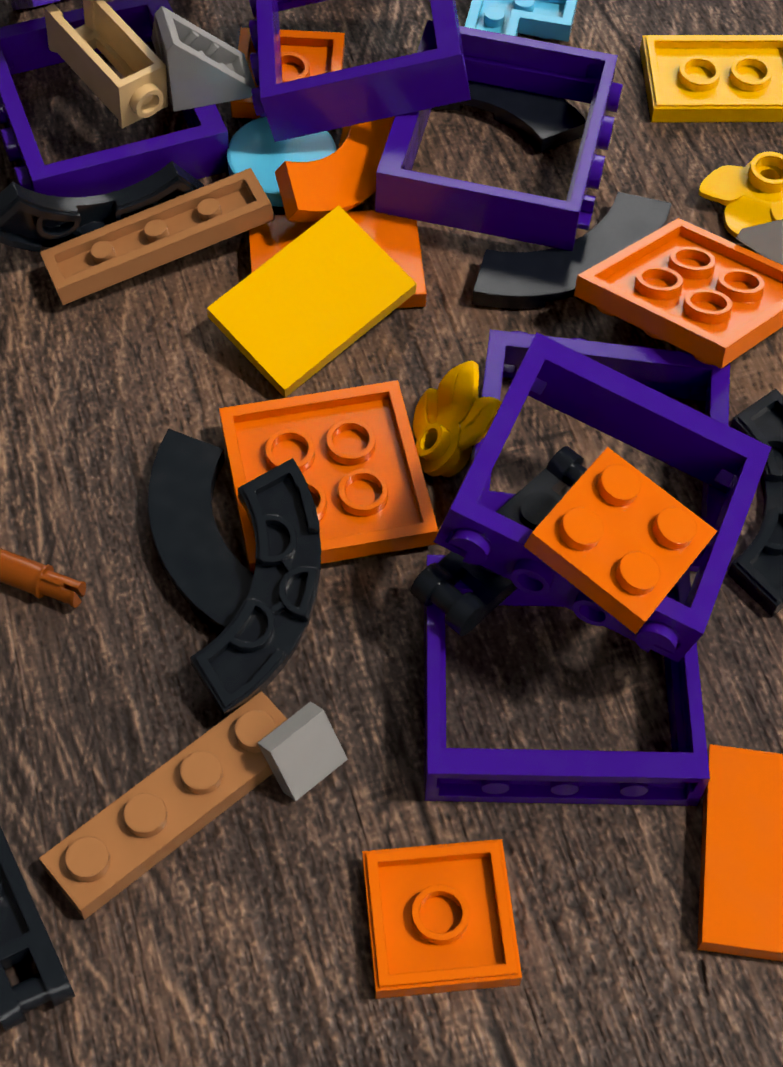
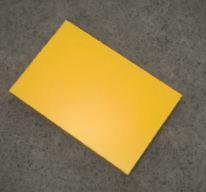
(713, 77)
(311, 301)

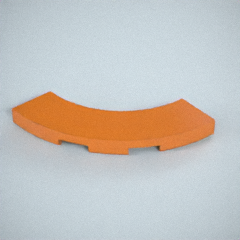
(339, 179)

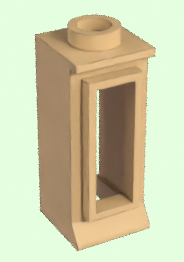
(145, 77)

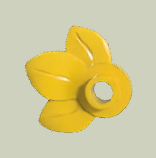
(750, 192)
(452, 421)

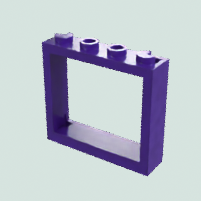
(357, 92)
(196, 150)
(492, 210)
(666, 371)
(642, 420)
(565, 775)

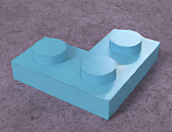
(530, 17)

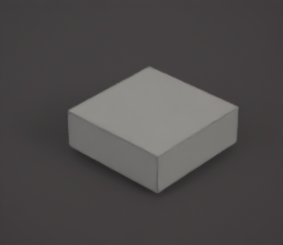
(302, 751)

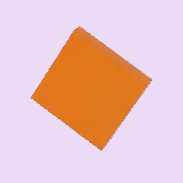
(440, 919)

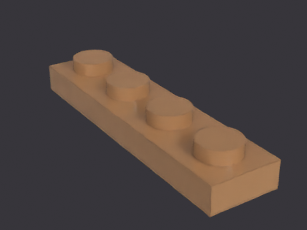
(157, 236)
(164, 809)

